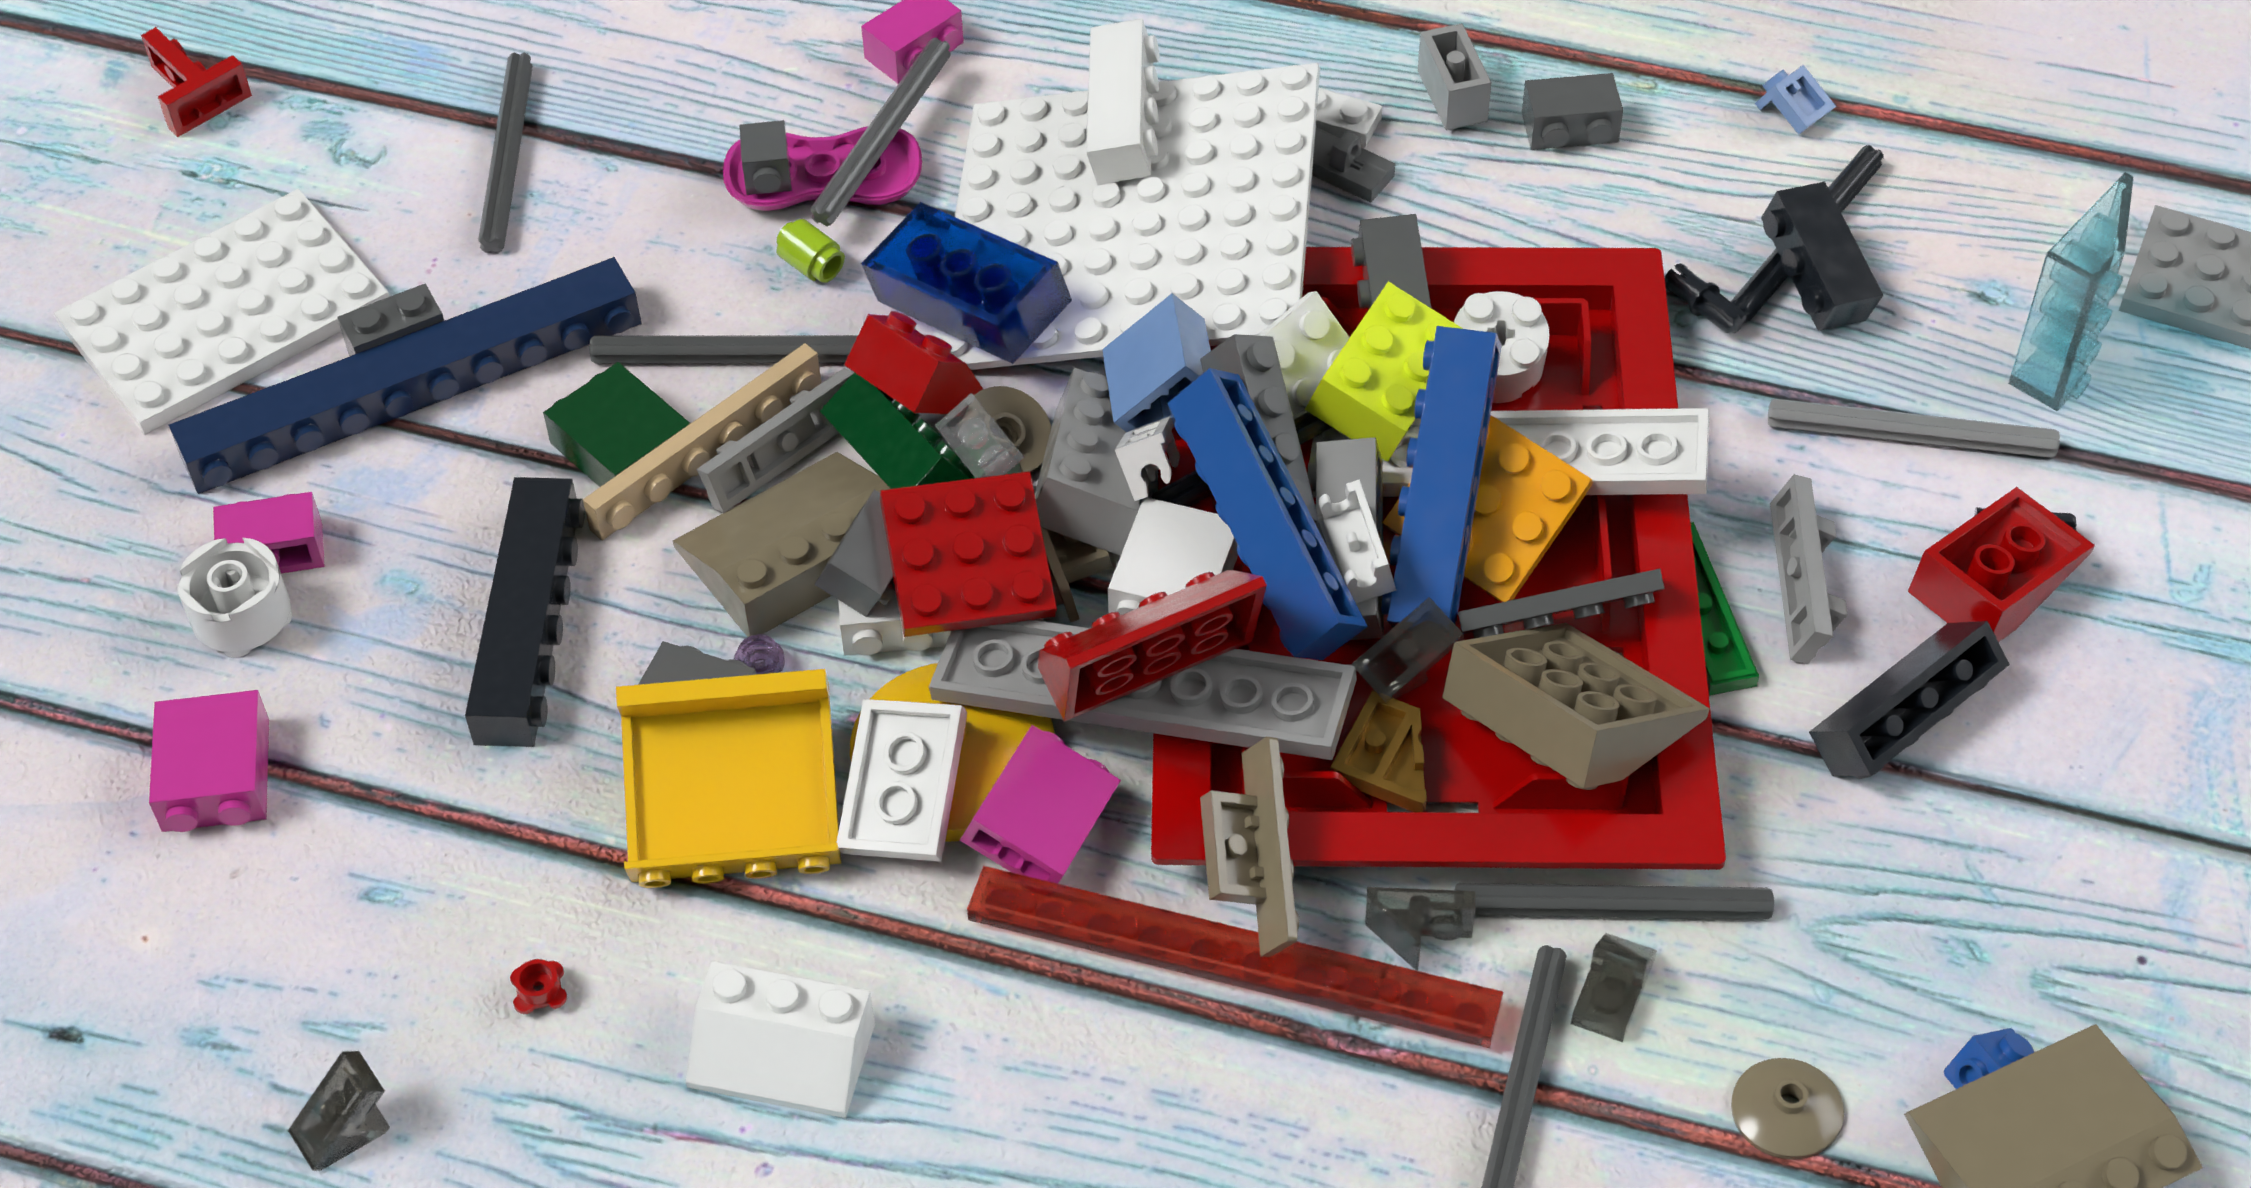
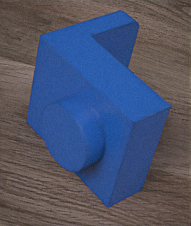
(1986, 1054)

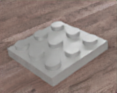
(2193, 277)

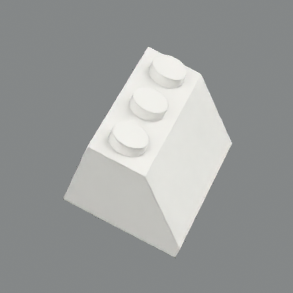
(779, 1039)

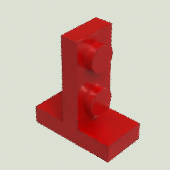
(196, 91)

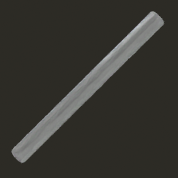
(1913, 428)

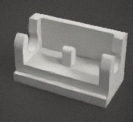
(1143, 453)
(1356, 544)

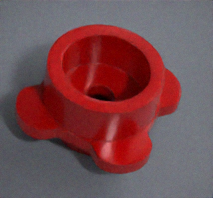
(537, 973)

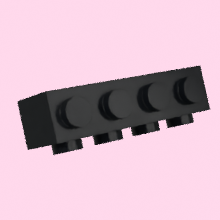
(1909, 699)

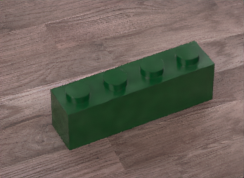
(889, 438)

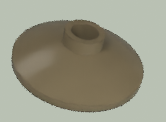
(1021, 420)
(1783, 1127)

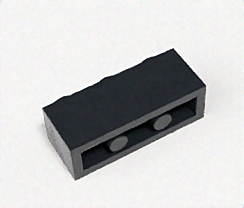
(1821, 256)

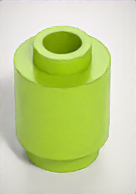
(809, 251)

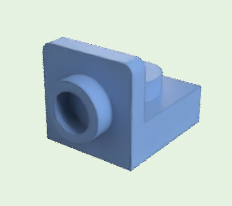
(1797, 98)

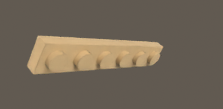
(681, 455)

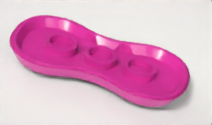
(817, 160)

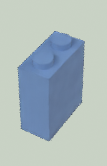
(1154, 362)

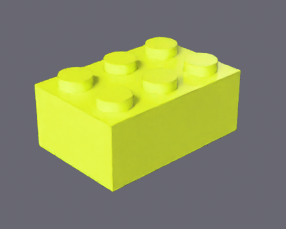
(1379, 371)

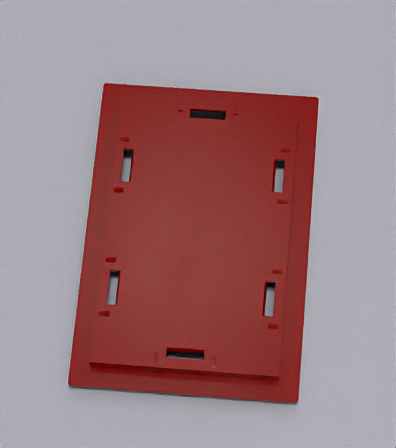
(1602, 354)

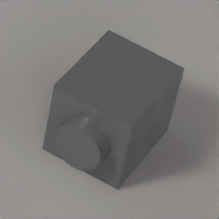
(765, 157)

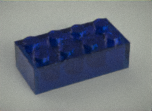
(967, 282)

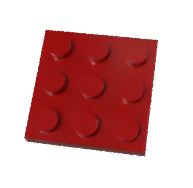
(967, 554)

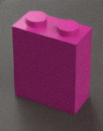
(209, 761)
(1041, 808)

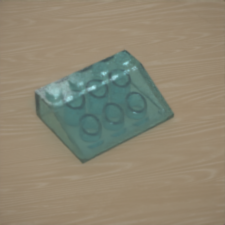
(2074, 301)

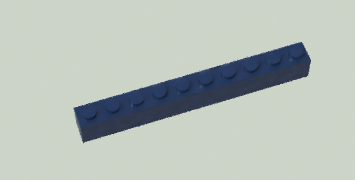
(404, 375)

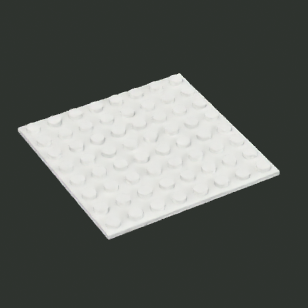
(1210, 224)

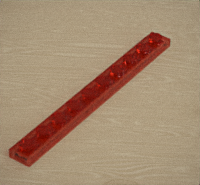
(1234, 958)

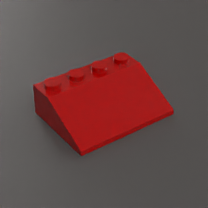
(1151, 641)

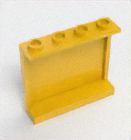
(729, 777)

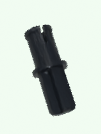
(1704, 299)

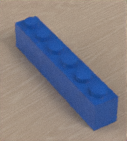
(1444, 473)
(1266, 515)

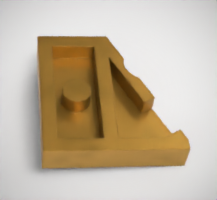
(1385, 753)

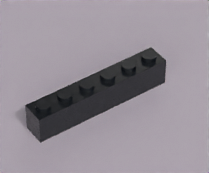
(523, 613)

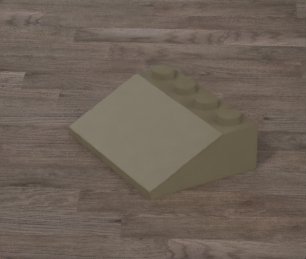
(775, 545)
(1569, 702)
(2056, 1122)

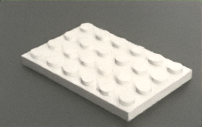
(219, 310)

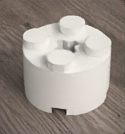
(1521, 333)
(234, 595)

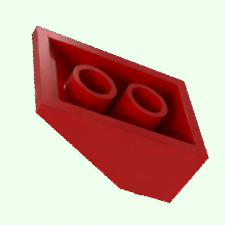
(910, 366)
(1999, 564)

